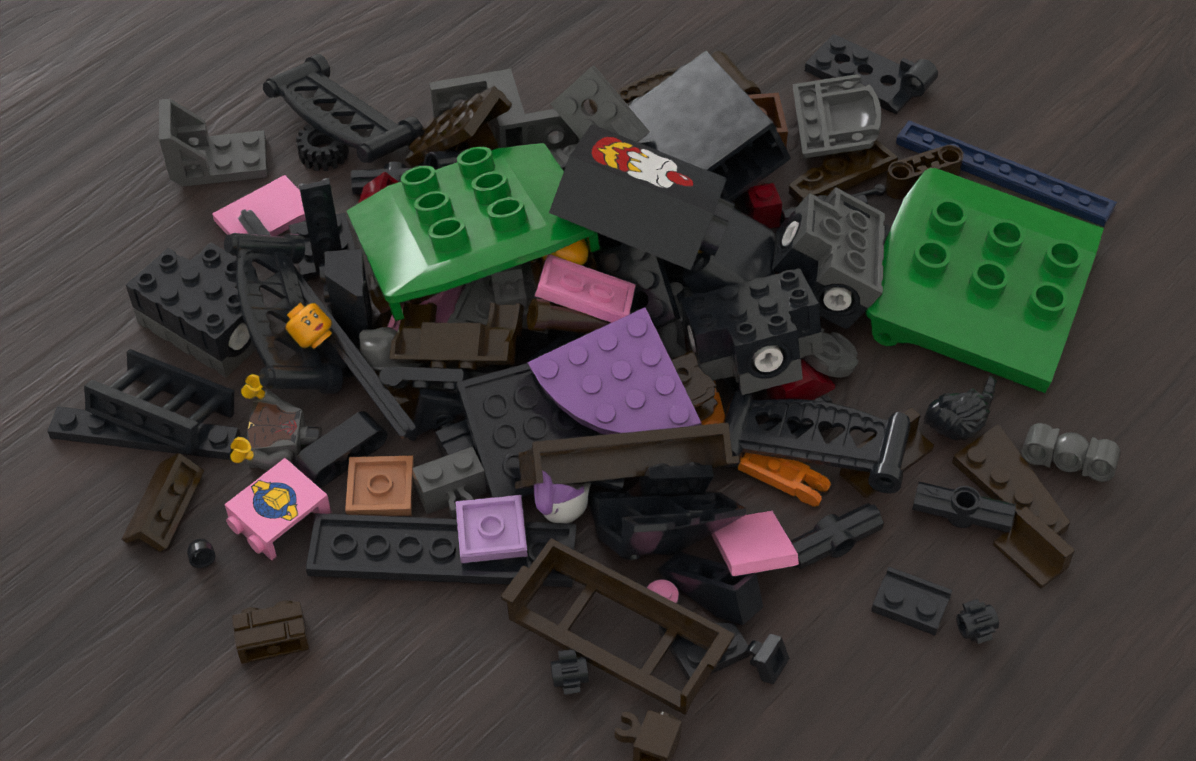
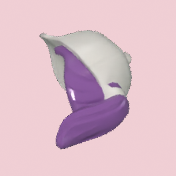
(561, 502)

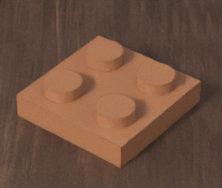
(380, 486)

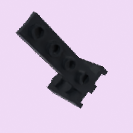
(322, 227)

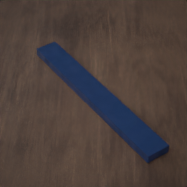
(1013, 175)

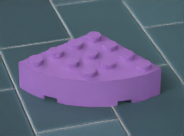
(617, 379)

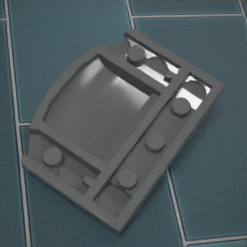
(836, 115)

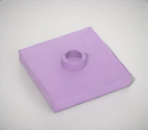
(491, 529)

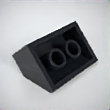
(347, 291)

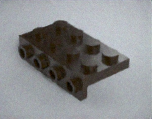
(458, 124)

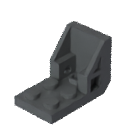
(207, 157)

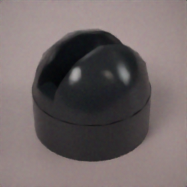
(200, 553)

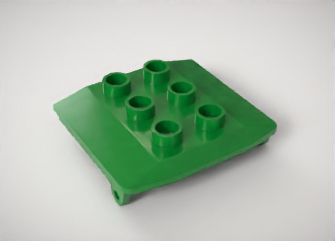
(463, 221)
(983, 278)

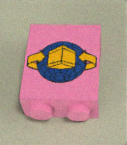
(274, 506)

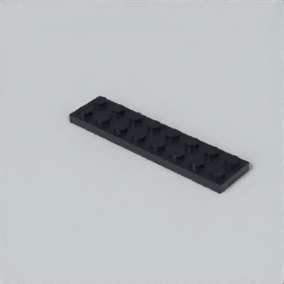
(418, 550)

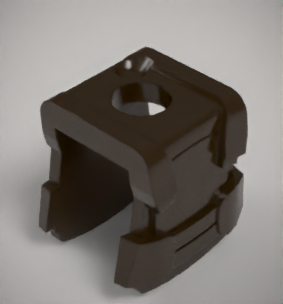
(697, 384)

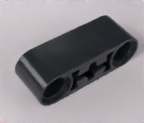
(330, 454)

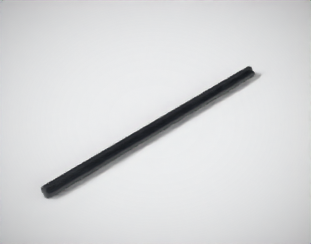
(345, 348)

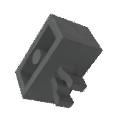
(449, 480)

